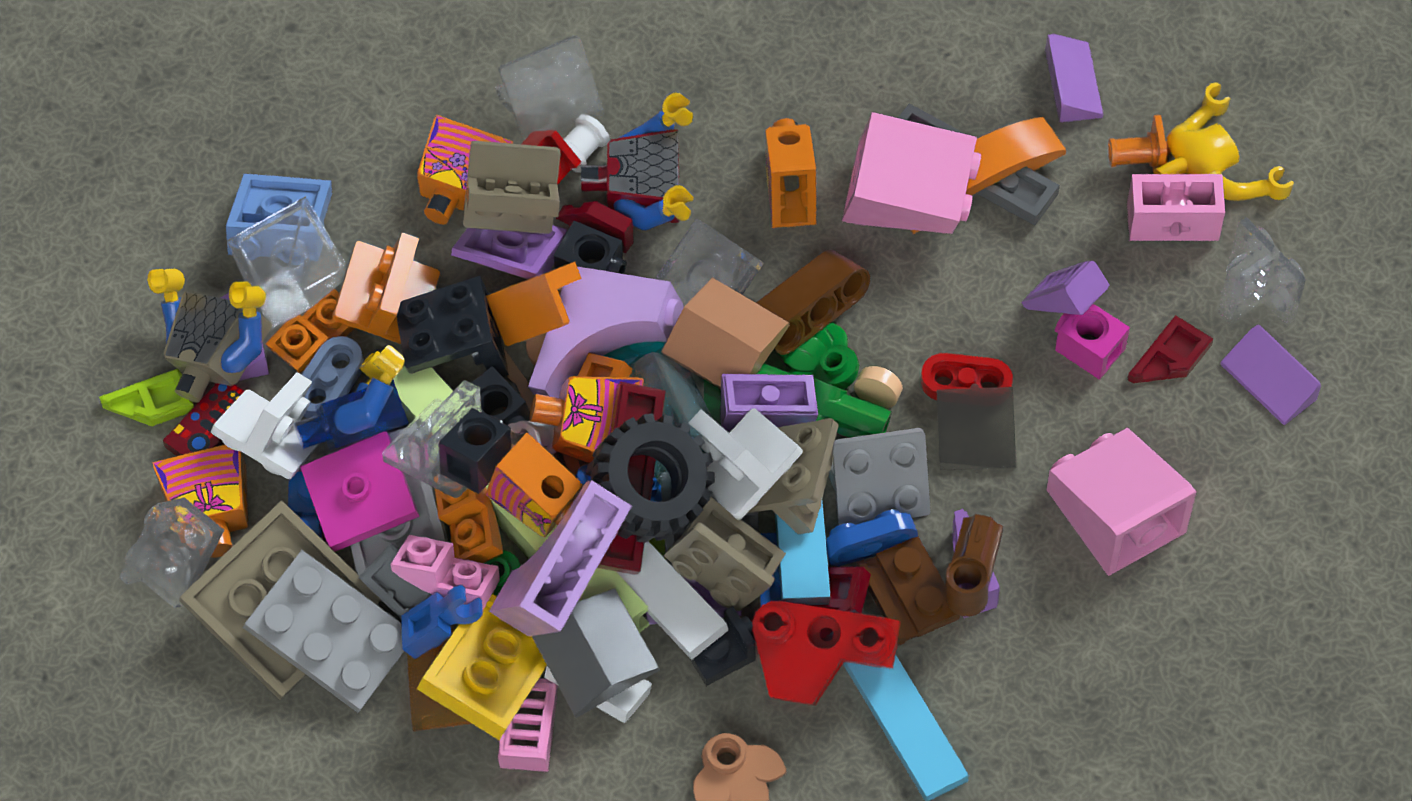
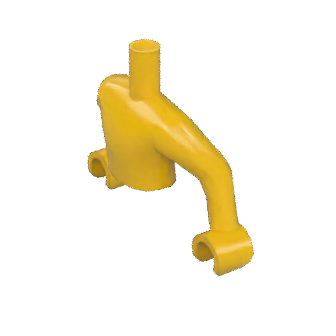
(1214, 151)

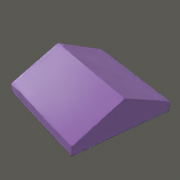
(510, 251)

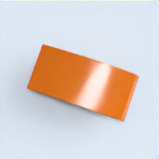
(303, 335)
(471, 525)

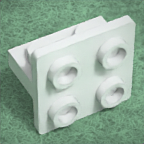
(267, 428)
(745, 459)

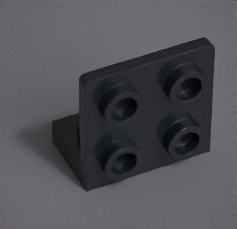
(450, 326)

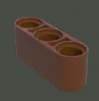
(815, 297)

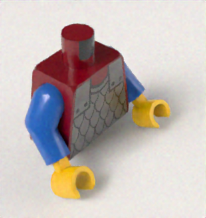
(645, 169)

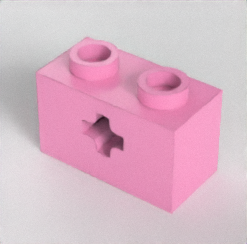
(1175, 207)

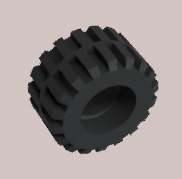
(680, 457)

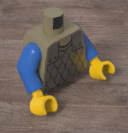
(208, 334)

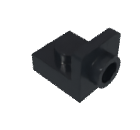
(728, 652)

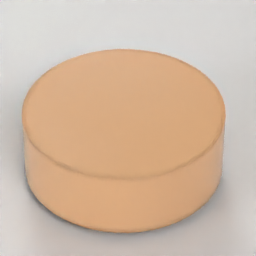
(878, 386)

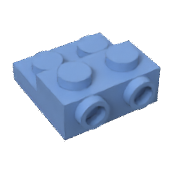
(265, 195)

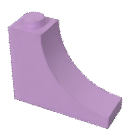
(603, 314)
(549, 584)

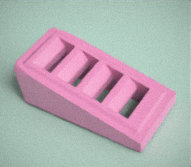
(531, 757)

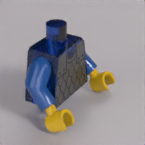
(363, 413)

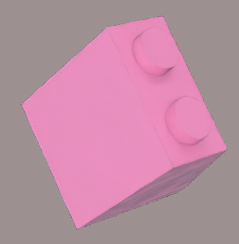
(911, 176)
(1121, 498)

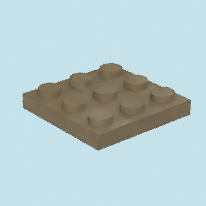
(243, 578)

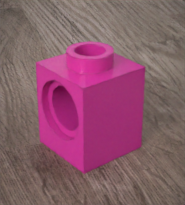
(1091, 355)

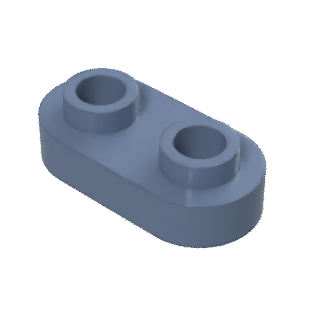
(327, 379)

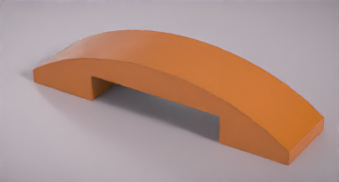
(1011, 149)

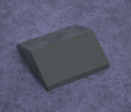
(596, 652)

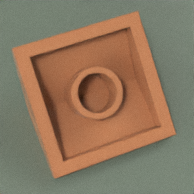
(723, 334)

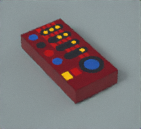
(194, 430)

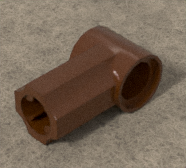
(973, 564)

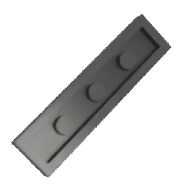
(1020, 193)

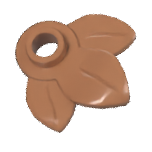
(743, 778)

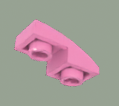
(434, 569)

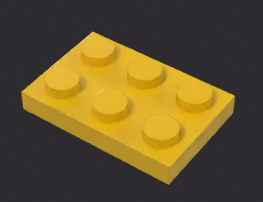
(485, 672)

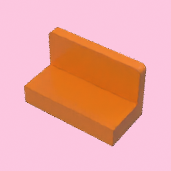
(532, 305)

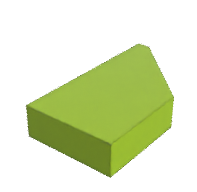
(149, 400)

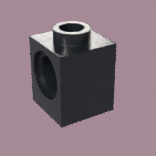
(587, 243)
(497, 393)
(474, 449)

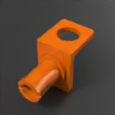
(1139, 150)

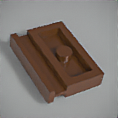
(909, 589)

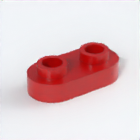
(963, 372)

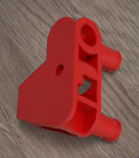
(801, 664)

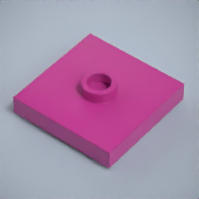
(358, 492)

